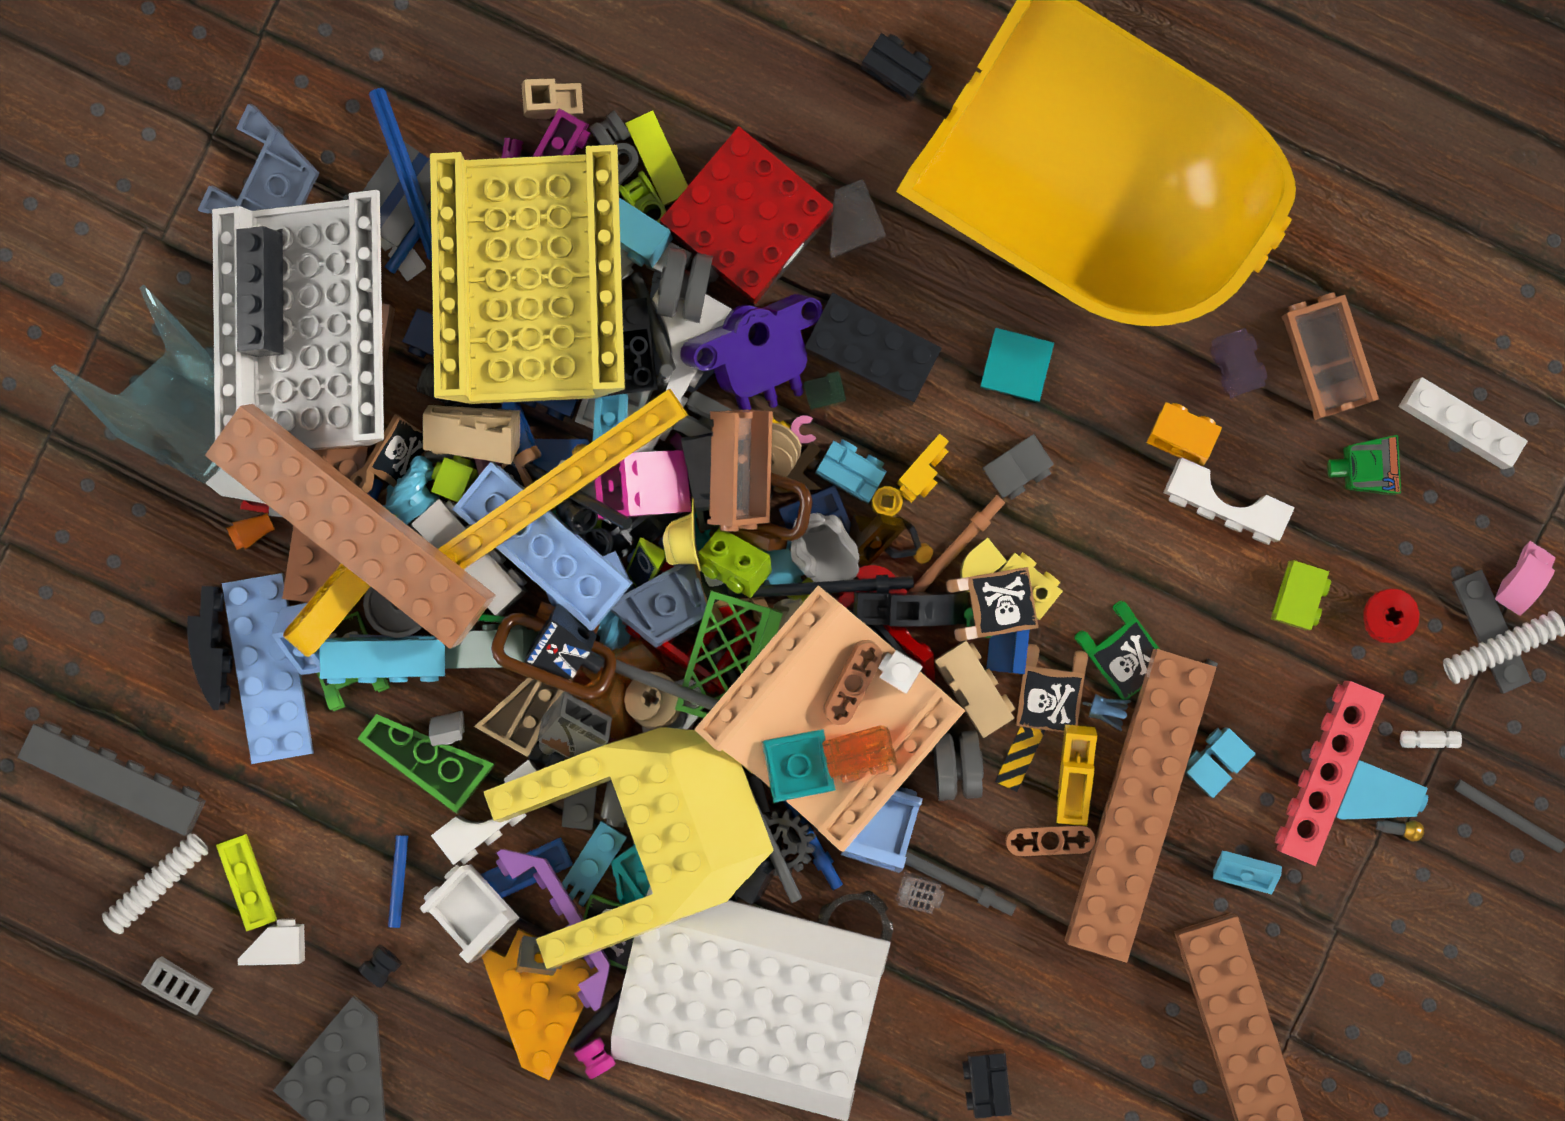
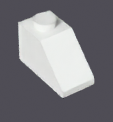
(277, 945)

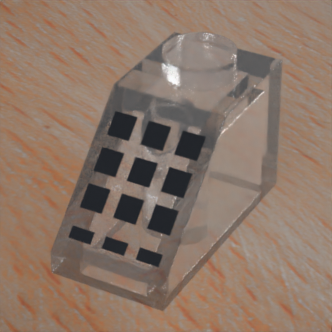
(919, 893)

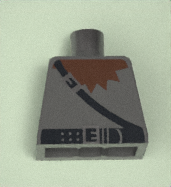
(572, 727)

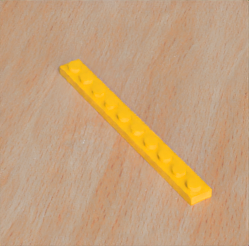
(565, 480)

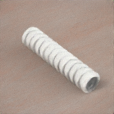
(1504, 647)
(154, 883)

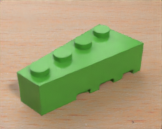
(439, 769)

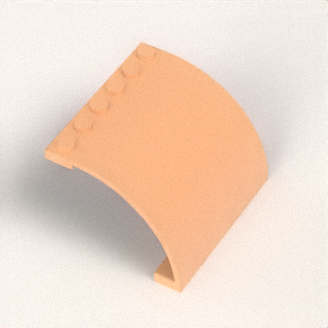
(786, 696)

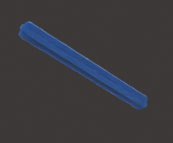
(403, 166)

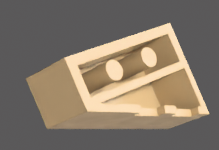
(472, 432)
(974, 688)
(519, 715)

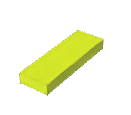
(657, 157)
(246, 882)

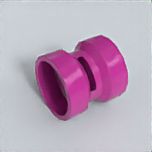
(598, 1064)

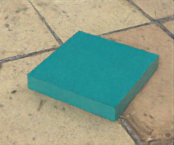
(1017, 365)
(797, 766)

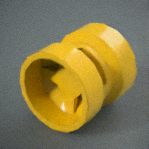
(883, 504)

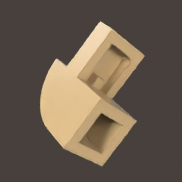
(544, 98)

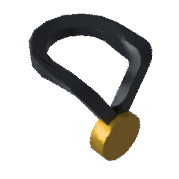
(921, 552)

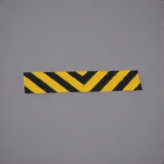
(1019, 757)

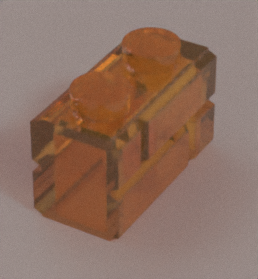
(859, 753)

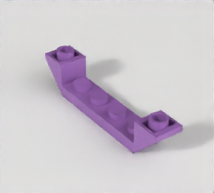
(517, 863)

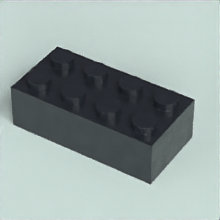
(872, 349)

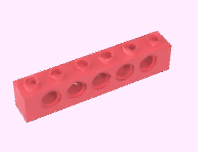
(1366, 704)

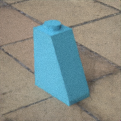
(1380, 795)

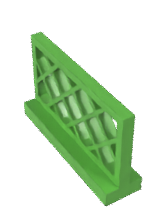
(765, 632)

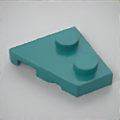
(630, 876)

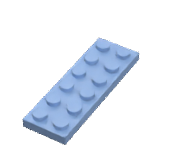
(549, 552)
(266, 678)

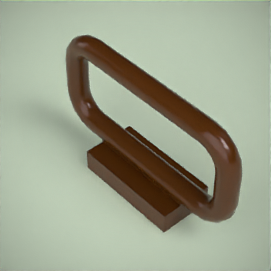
(773, 536)
(543, 676)

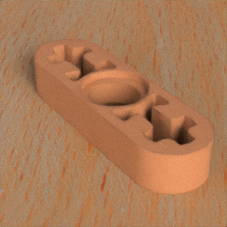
(857, 695)
(1072, 832)

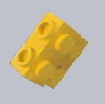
(920, 475)

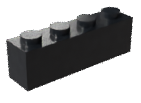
(259, 291)

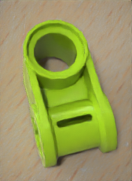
(642, 195)

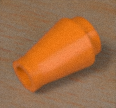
(248, 531)

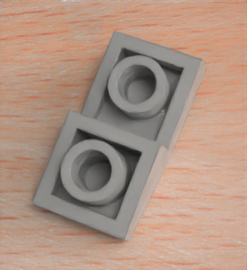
(446, 728)

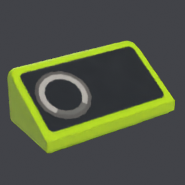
(645, 562)

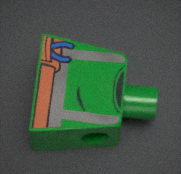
(1370, 466)

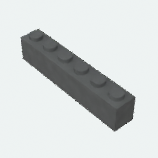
(111, 778)

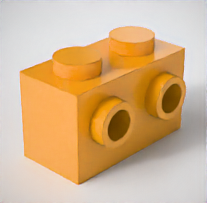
(1184, 434)

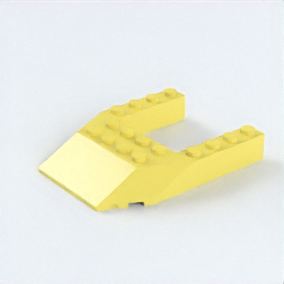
(687, 819)

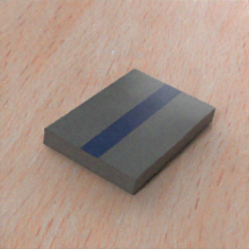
(395, 212)

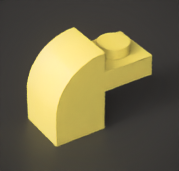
(982, 560)

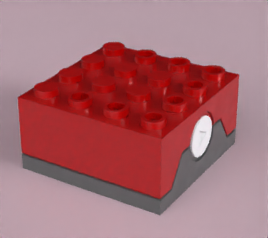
(747, 215)

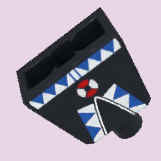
(564, 646)

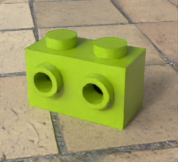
(453, 477)
(734, 563)
(1301, 595)

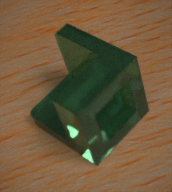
(825, 392)

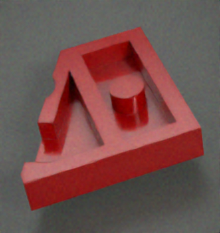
(917, 651)

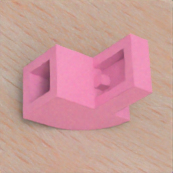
(1527, 579)

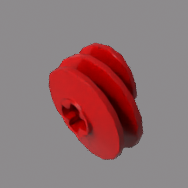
(1378, 607)

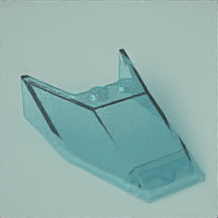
(167, 407)

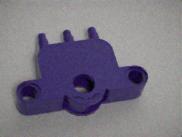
(767, 359)

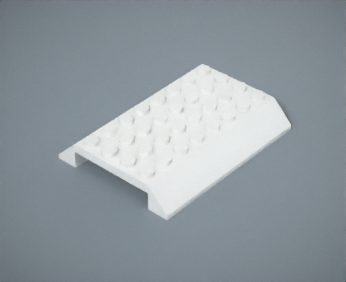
(332, 362)
(752, 1005)

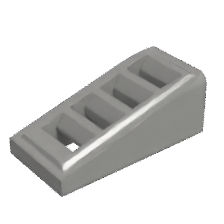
(171, 995)

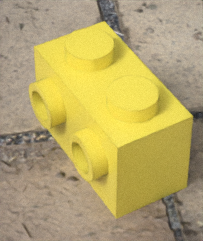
(1044, 586)

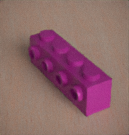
(563, 136)

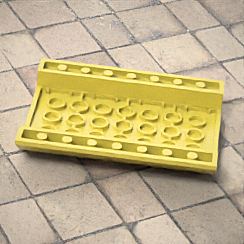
(526, 277)

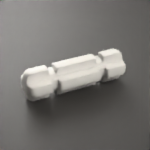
(1431, 739)

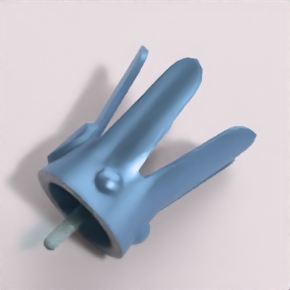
(1108, 710)

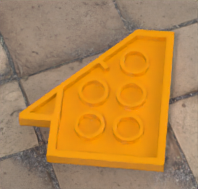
(537, 1006)

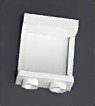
(469, 911)

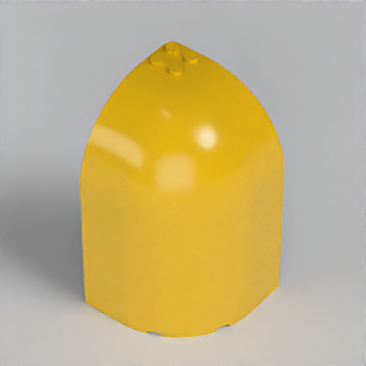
(1105, 169)

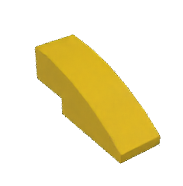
(1076, 774)

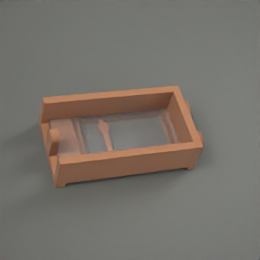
(1329, 355)
(740, 469)

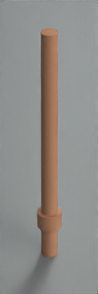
(979, 522)

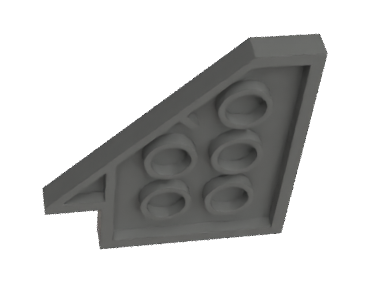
(340, 1071)

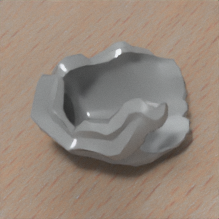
(825, 550)

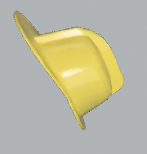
(680, 541)

